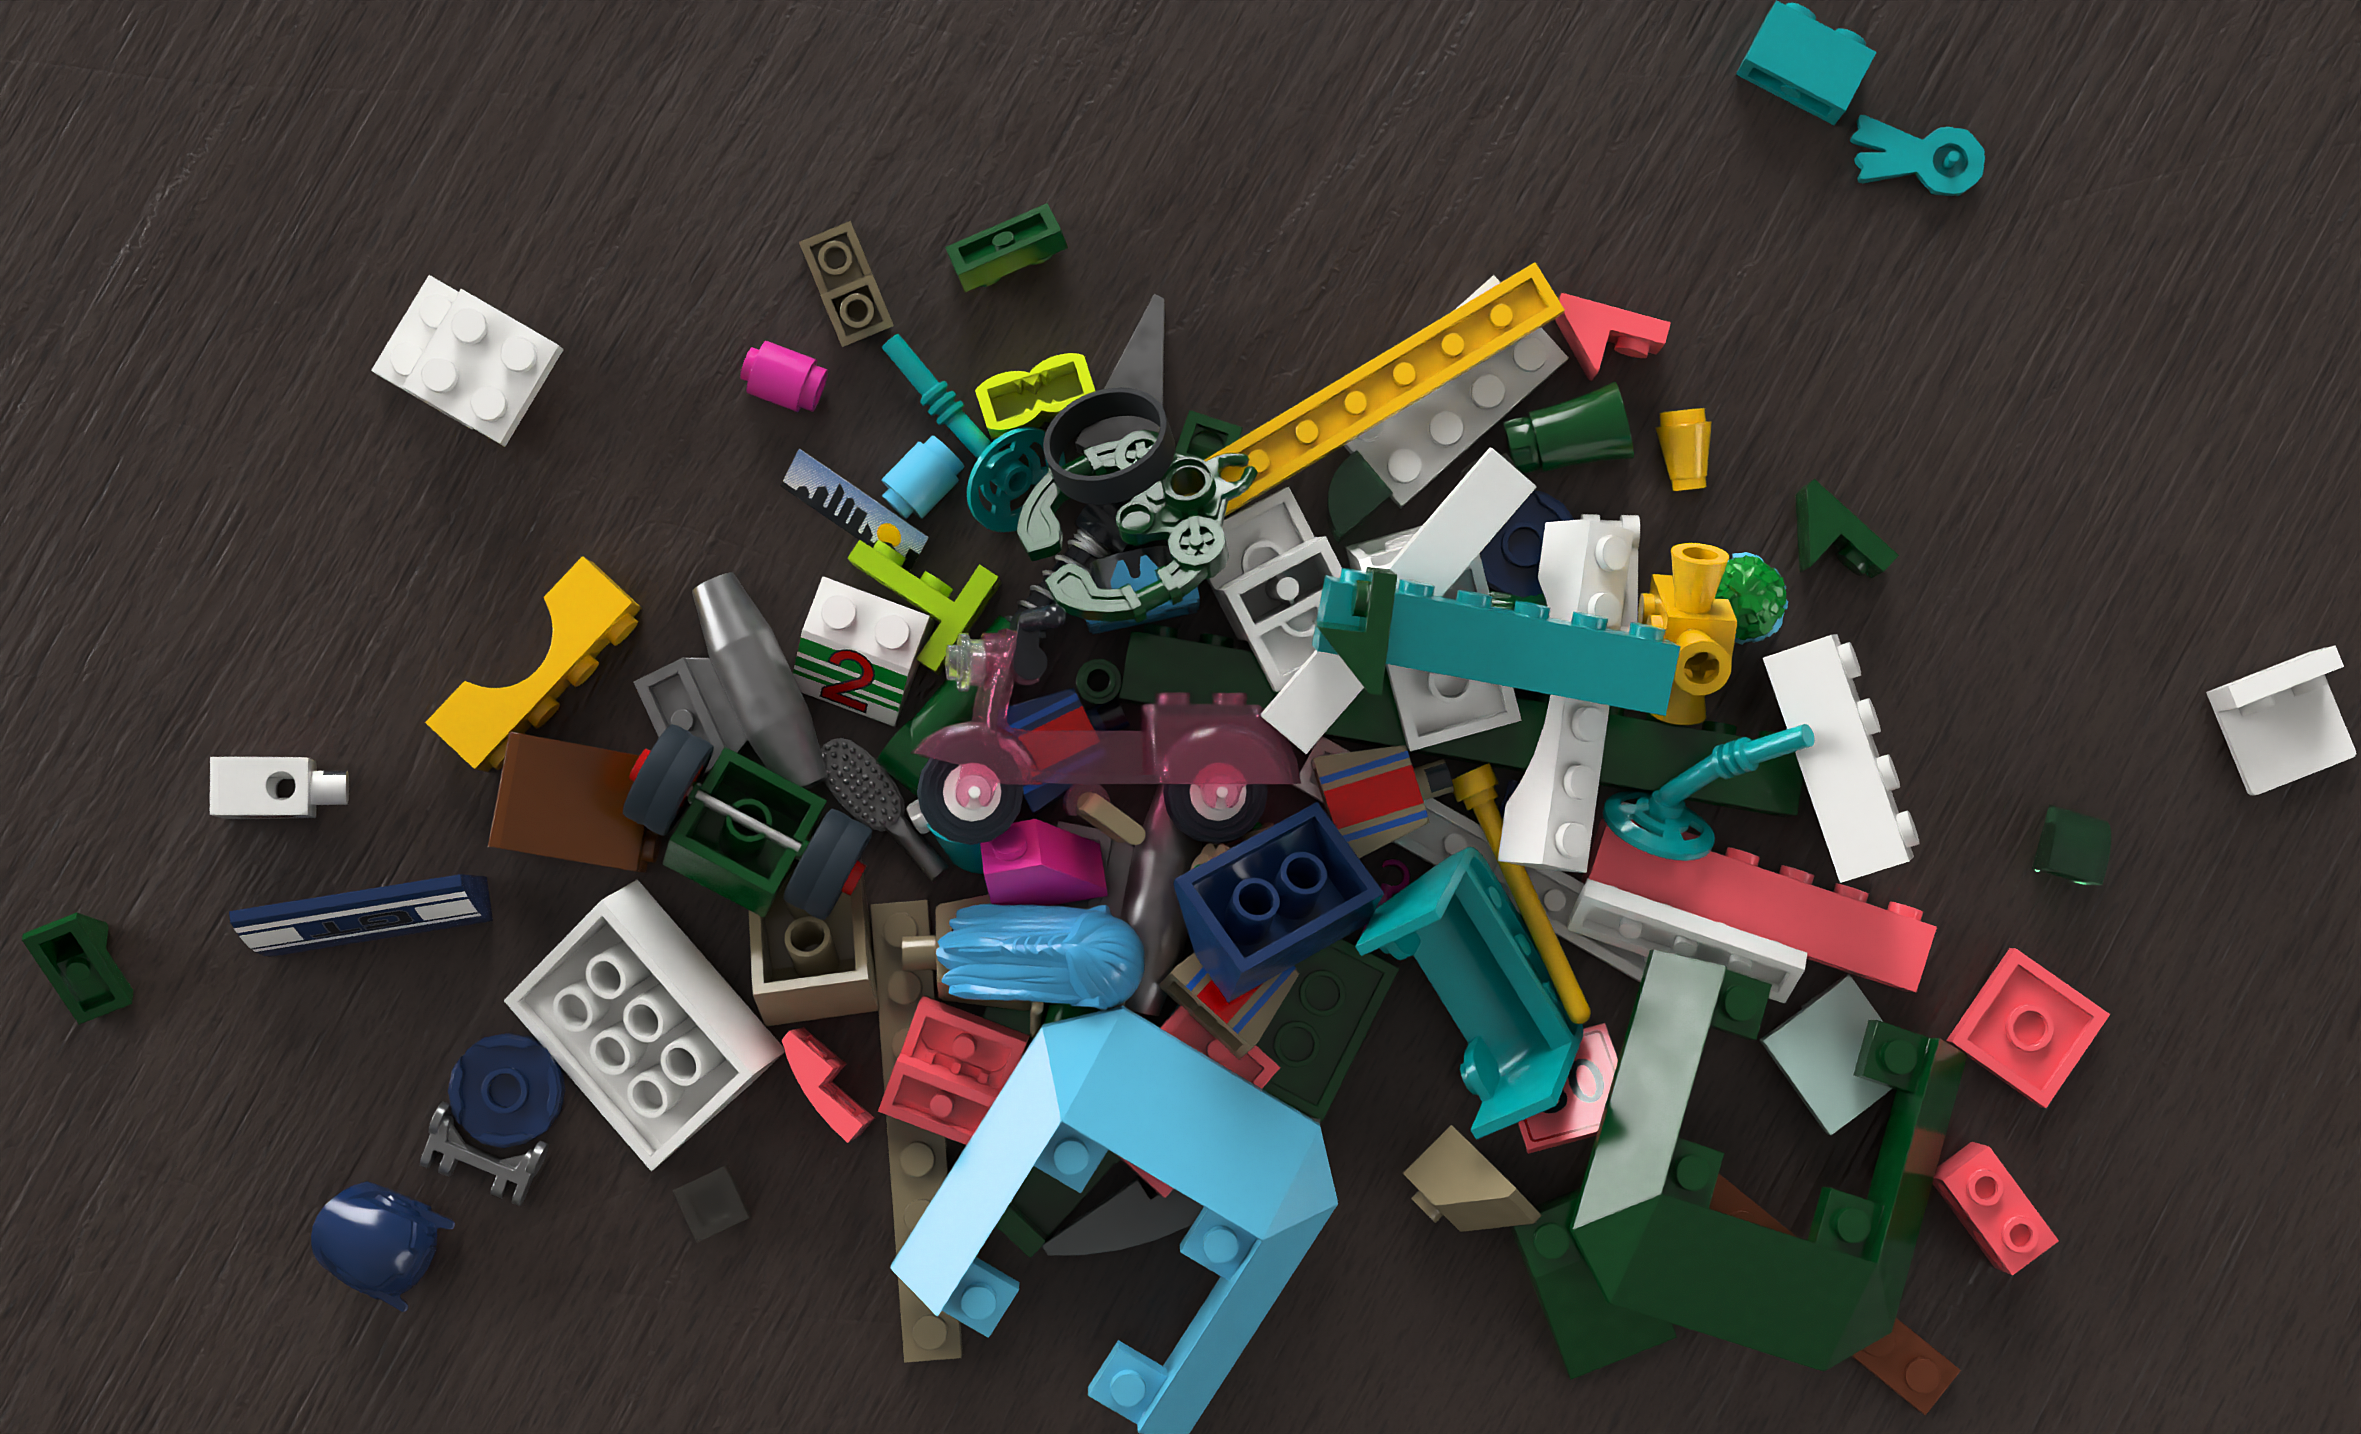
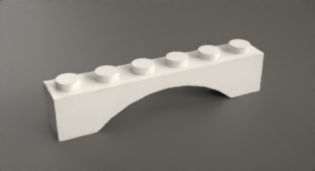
(1555, 803)

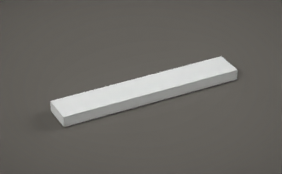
(1432, 556)

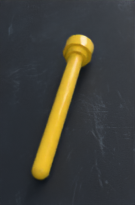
(1478, 793)

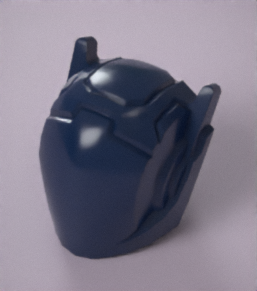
(377, 1240)

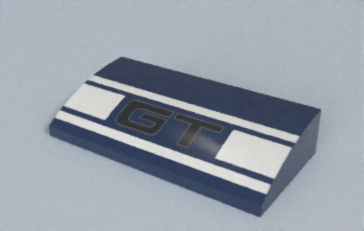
(364, 915)

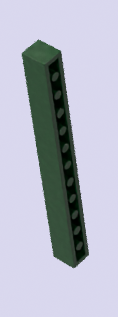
(1635, 753)

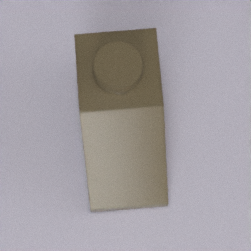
(1466, 1187)

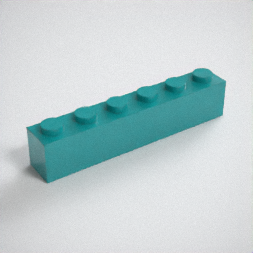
(1517, 646)

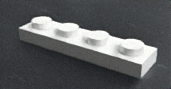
(1645, 925)

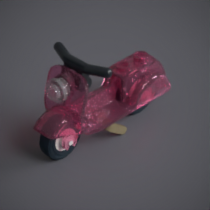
(1204, 754)

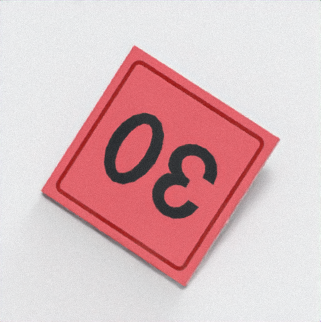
(1582, 1097)

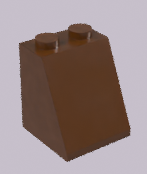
(569, 804)

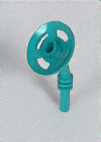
(991, 465)
(1664, 810)

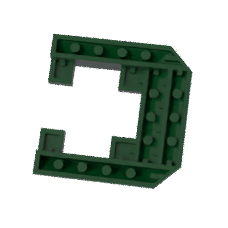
(1649, 1193)

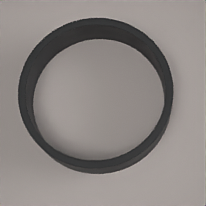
(1095, 408)

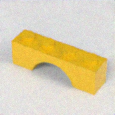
(586, 616)

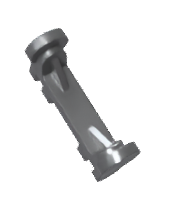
(447, 1140)

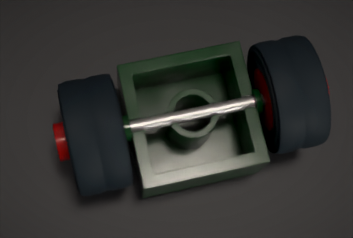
(744, 827)

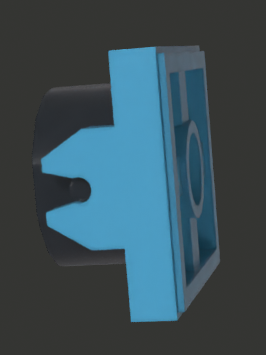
(1138, 570)

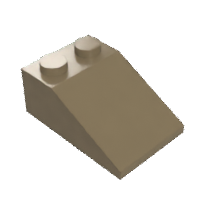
(810, 964)

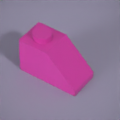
(1042, 866)

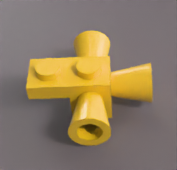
(1697, 623)

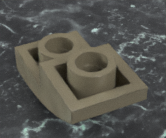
(846, 283)

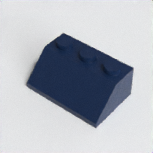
(1275, 901)

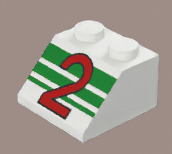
(860, 651)

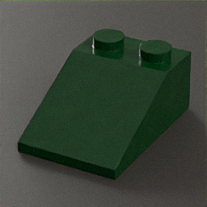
(1580, 1319)

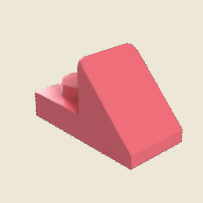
(1591, 324)

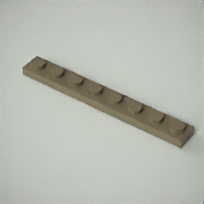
(915, 1154)

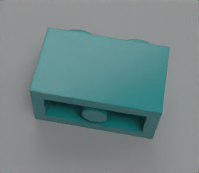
(1806, 61)

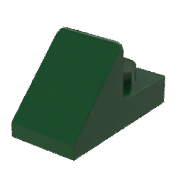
(1827, 521)
(1366, 645)
(79, 965)

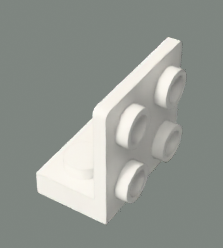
(2283, 721)

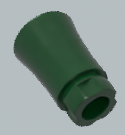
(1571, 433)

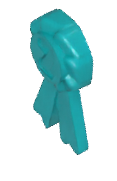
(1944, 161)

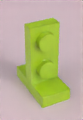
(929, 596)

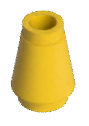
(1685, 447)

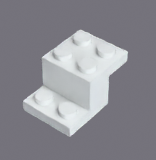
(467, 360)
(1274, 583)

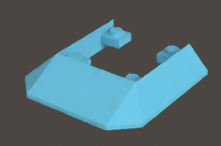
(1179, 1117)

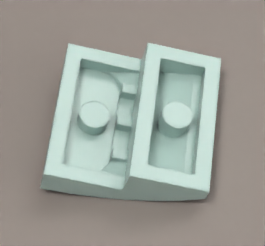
(1820, 1053)

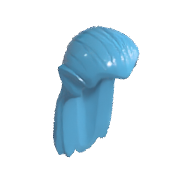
(1042, 955)

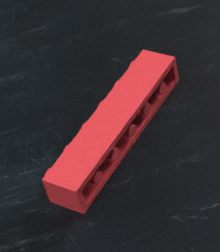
(1781, 907)

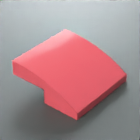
(815, 1070)
(950, 1070)

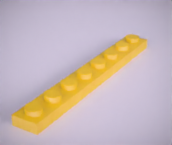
(1393, 381)

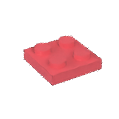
(2028, 1027)

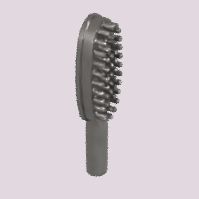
(875, 800)

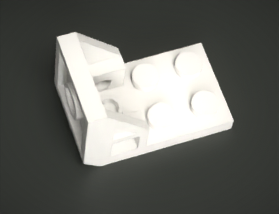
(1431, 704)

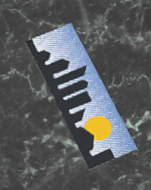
(851, 508)

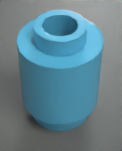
(922, 478)

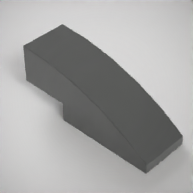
(1123, 1221)

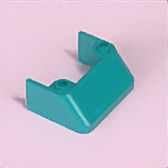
(1489, 981)

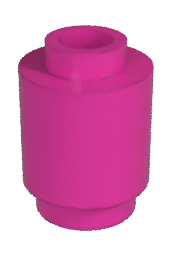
(784, 377)

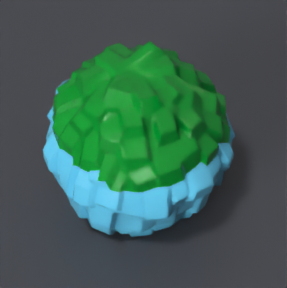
(1755, 596)

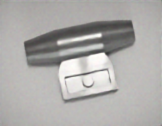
(739, 691)
(1144, 895)

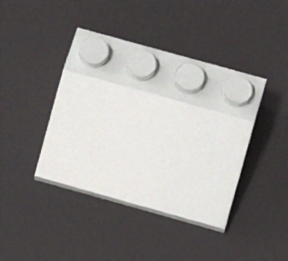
(1842, 768)
(643, 1024)

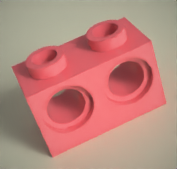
(1993, 1208)

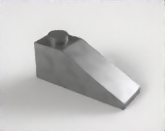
(1138, 368)

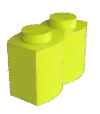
(1032, 398)

